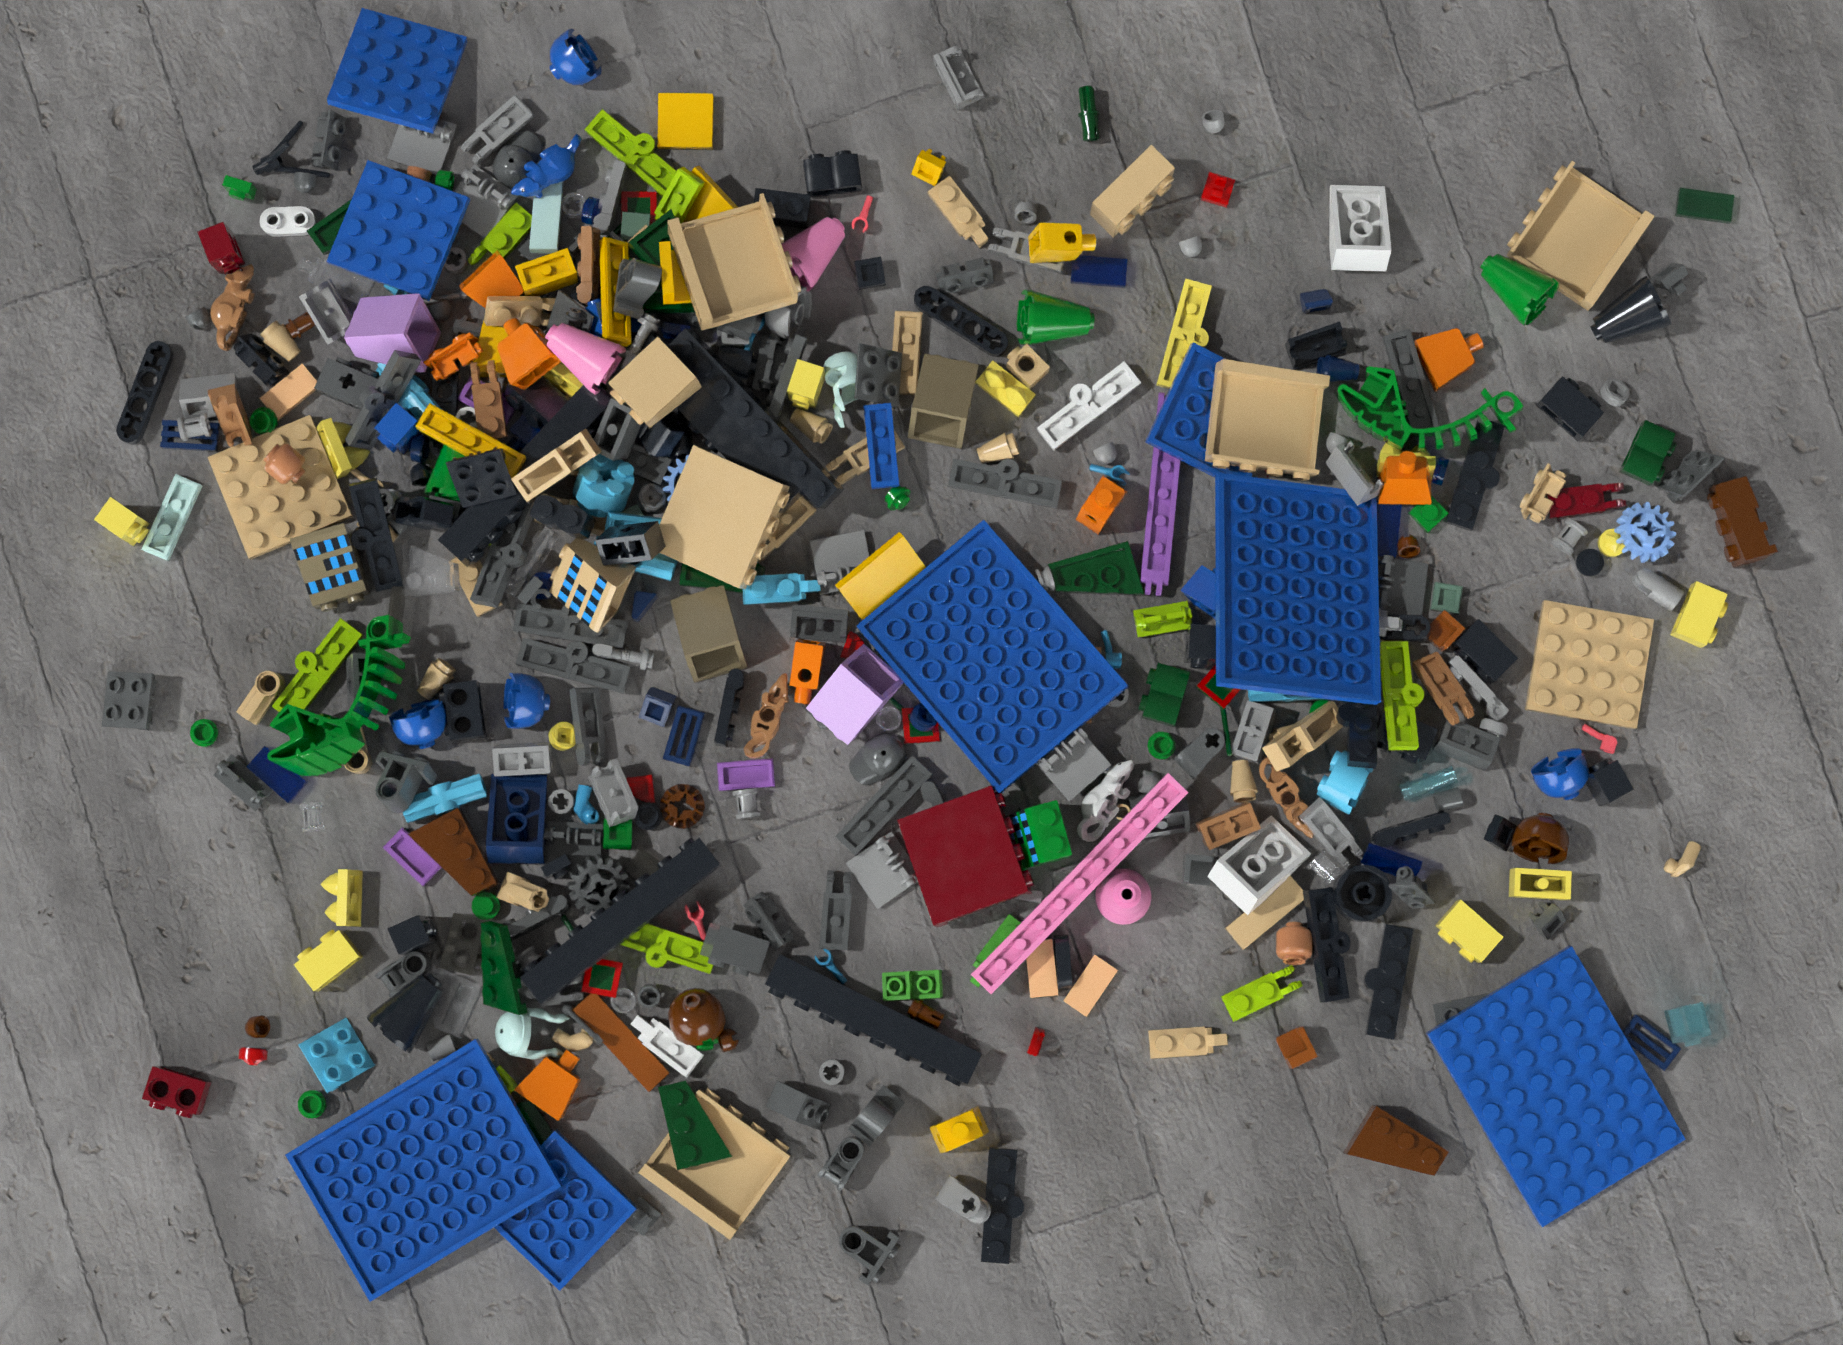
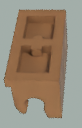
(231, 414)
(1228, 825)

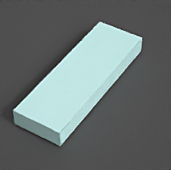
(546, 220)
(171, 517)

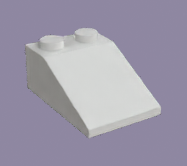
(1359, 228)
(1258, 865)

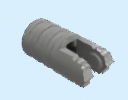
(1657, 588)

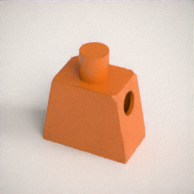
(491, 279)
(525, 354)
(1446, 355)
(1405, 480)
(1101, 504)
(809, 656)
(551, 1084)

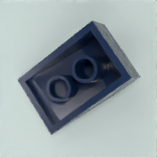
(517, 819)

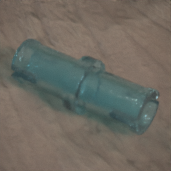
(1428, 783)

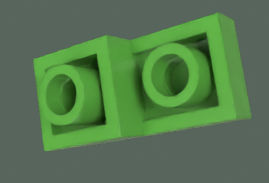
(912, 985)

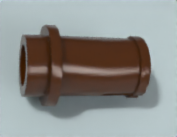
(300, 325)
(925, 1013)

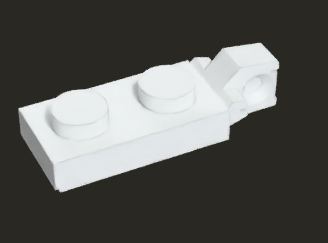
(663, 1043)

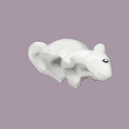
(1101, 801)

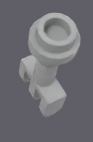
(648, 323)
(609, 652)

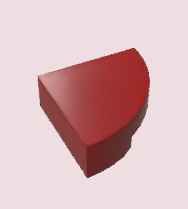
(852, 644)
(642, 788)
(1036, 1041)

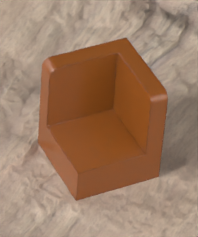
(1444, 630)
(1296, 1047)

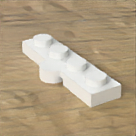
(1088, 405)

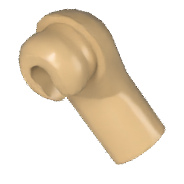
(1685, 863)
(572, 1042)

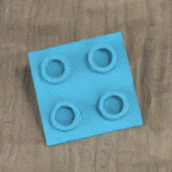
(336, 1055)

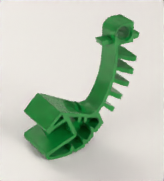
(1381, 412)
(325, 741)

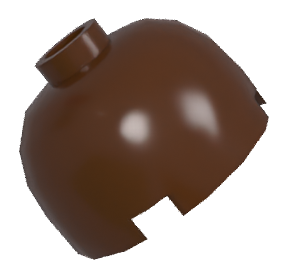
(1541, 838)
(696, 1016)

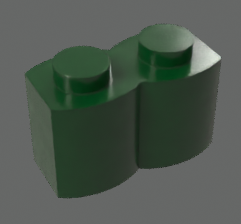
(1648, 453)
(1164, 695)

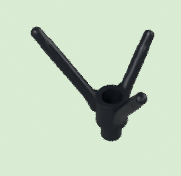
(274, 162)

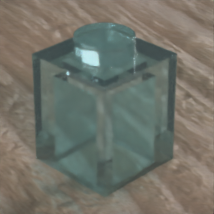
(1688, 1024)

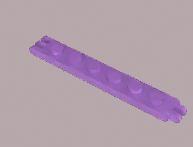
(1159, 518)

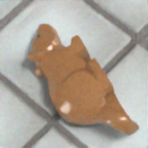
(228, 308)
(766, 721)
(1285, 793)

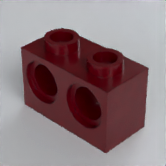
(221, 248)
(177, 1085)

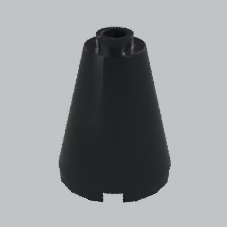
(1631, 314)
(408, 1011)

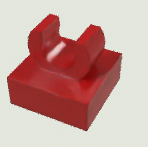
(1217, 189)

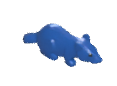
(555, 167)

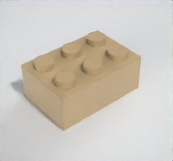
(1133, 192)

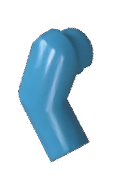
(583, 807)

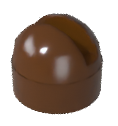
(1408, 546)
(259, 1024)
(725, 1040)

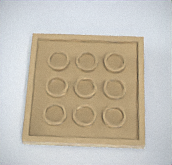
(273, 512)
(1589, 664)

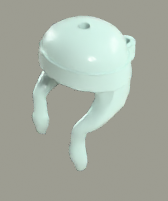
(841, 374)
(514, 1033)

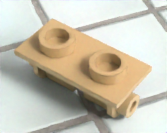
(1545, 483)

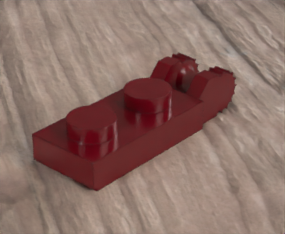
(1584, 500)

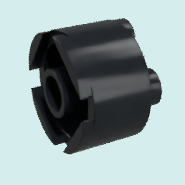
(1376, 888)

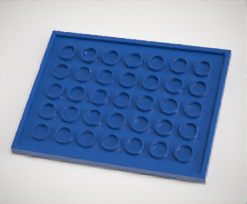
(1296, 590)
(992, 656)
(1555, 1086)
(424, 1170)

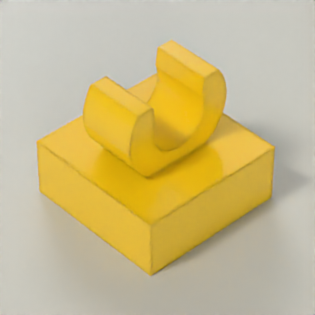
(928, 167)

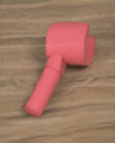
(864, 214)
(1608, 742)
(697, 918)

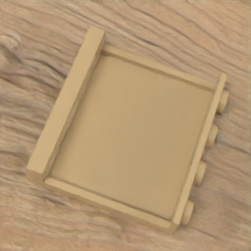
(1578, 235)
(734, 264)
(1265, 419)
(721, 517)
(726, 1188)

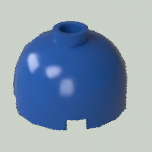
(573, 59)
(525, 701)
(420, 723)
(1562, 775)

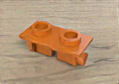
(442, 361)

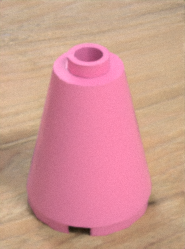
(814, 249)
(585, 354)
(1114, 906)

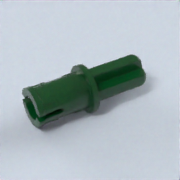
(1088, 114)

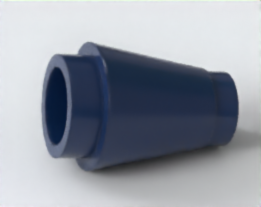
(1337, 368)

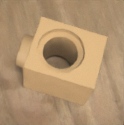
(1031, 377)

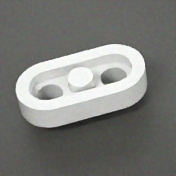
(286, 221)

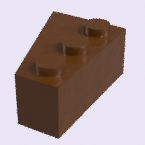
(1739, 522)
(457, 851)
(1394, 1143)

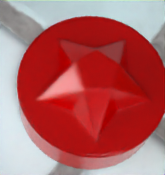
(253, 1056)

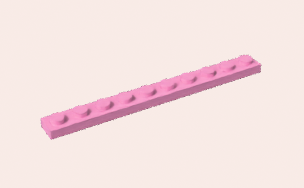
(1079, 883)

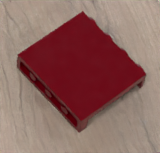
(965, 855)

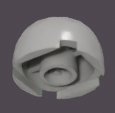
(787, 320)

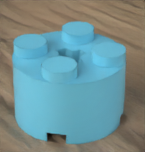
(603, 485)
(1344, 784)

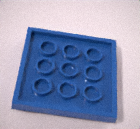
(397, 70)
(398, 230)
(1185, 413)
(571, 1222)

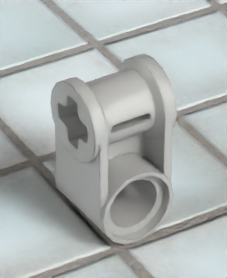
(961, 1199)

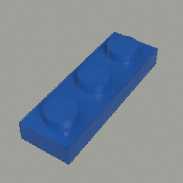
(881, 446)

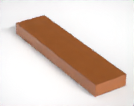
(621, 1041)

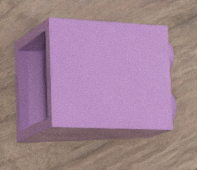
(390, 325)
(855, 694)

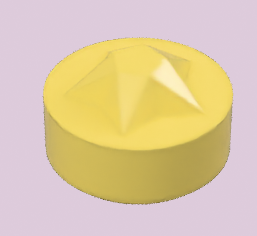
(1608, 545)
(562, 736)

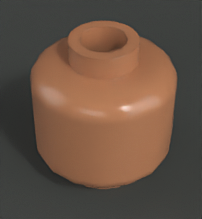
(284, 463)
(1294, 943)

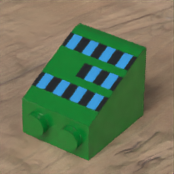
(1041, 834)

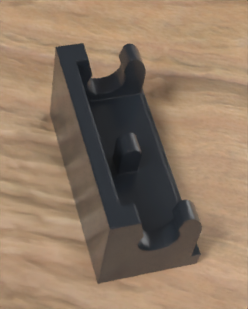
(1310, 346)

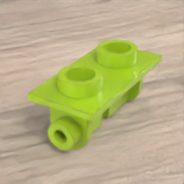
(1162, 619)

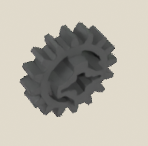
(587, 889)

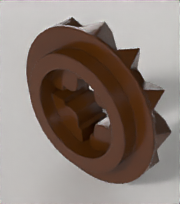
(688, 817)

